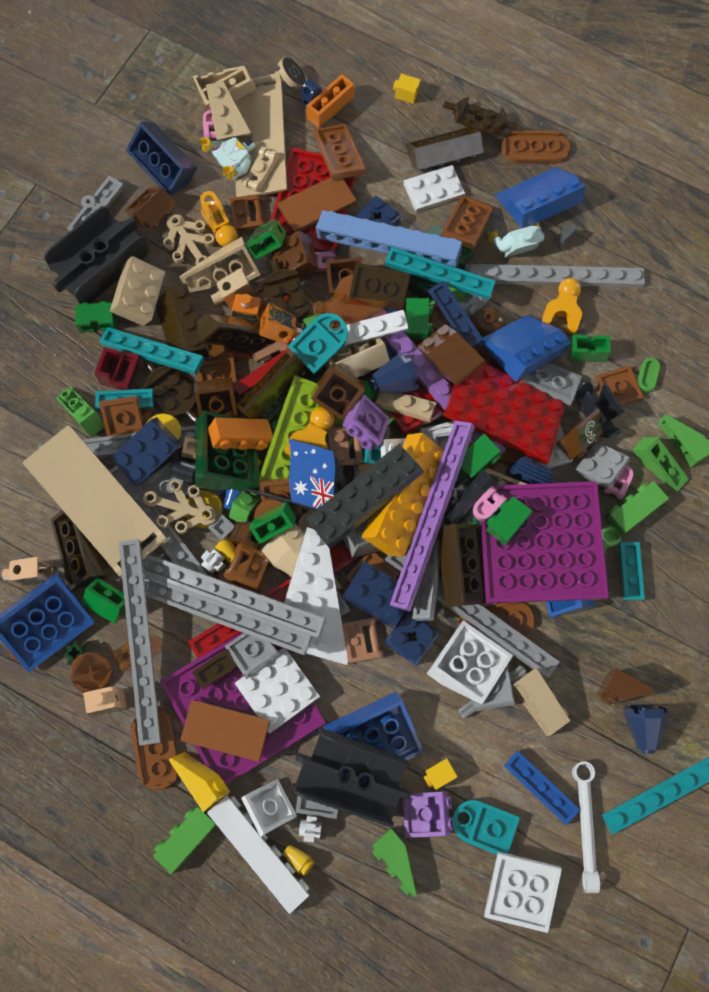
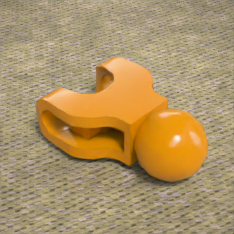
(217, 220)
(565, 305)
(315, 430)

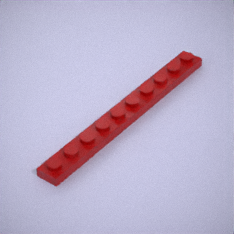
(220, 634)

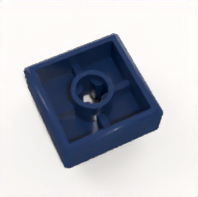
(380, 210)
(528, 472)
(413, 650)

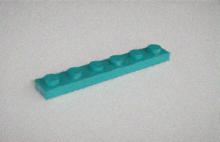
(438, 272)
(152, 350)
(657, 796)

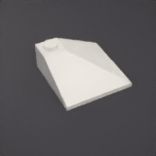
(470, 663)

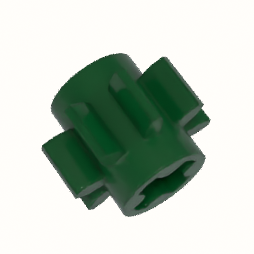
(73, 650)

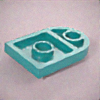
(318, 342)
(487, 826)

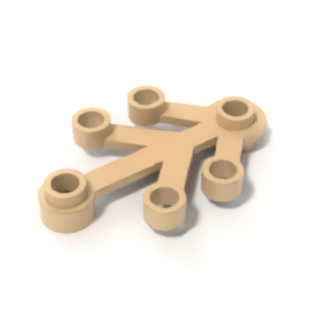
(186, 238)
(181, 508)

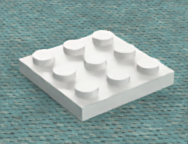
(278, 690)
(522, 892)

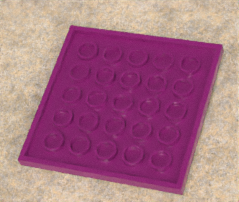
(554, 552)
(183, 687)

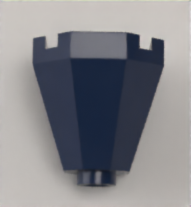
(395, 376)
(647, 725)

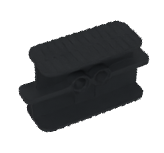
(83, 242)
(371, 800)

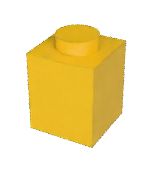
(406, 88)
(439, 774)

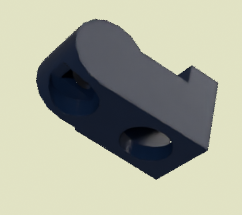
(309, 91)

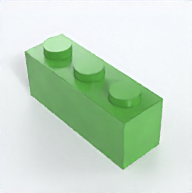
(636, 507)
(184, 839)

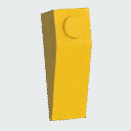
(200, 780)

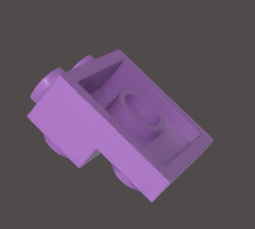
(366, 423)
(427, 815)

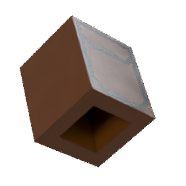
(242, 534)

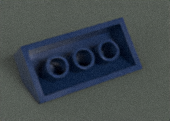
(160, 158)

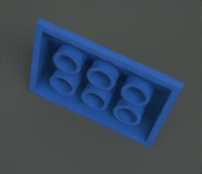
(542, 196)
(526, 346)
(43, 622)
(382, 725)

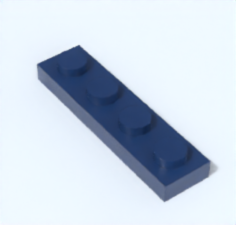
(455, 314)

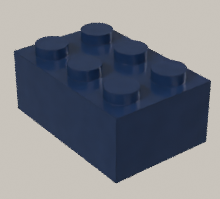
(146, 451)
(372, 593)

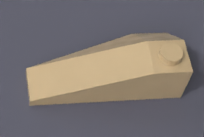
(220, 265)
(284, 550)

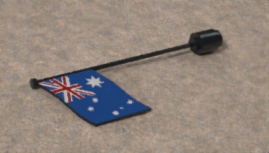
(309, 477)

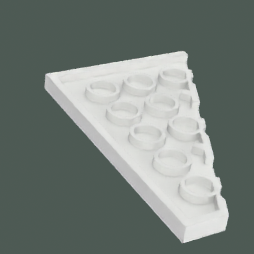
(315, 591)

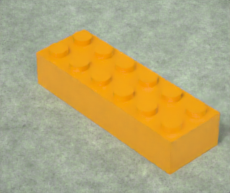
(396, 521)

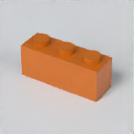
(330, 101)
(240, 433)

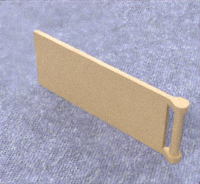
(265, 119)
(91, 496)

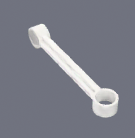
(590, 875)

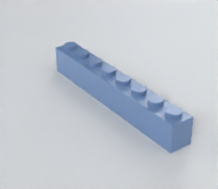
(381, 237)

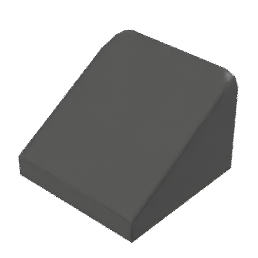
(566, 235)

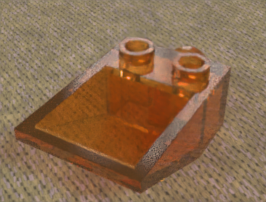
(349, 308)

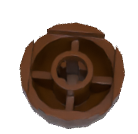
(487, 321)

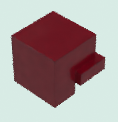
(117, 369)

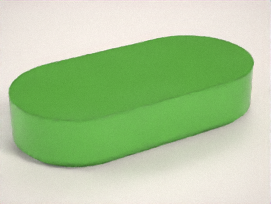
(648, 374)
(610, 536)

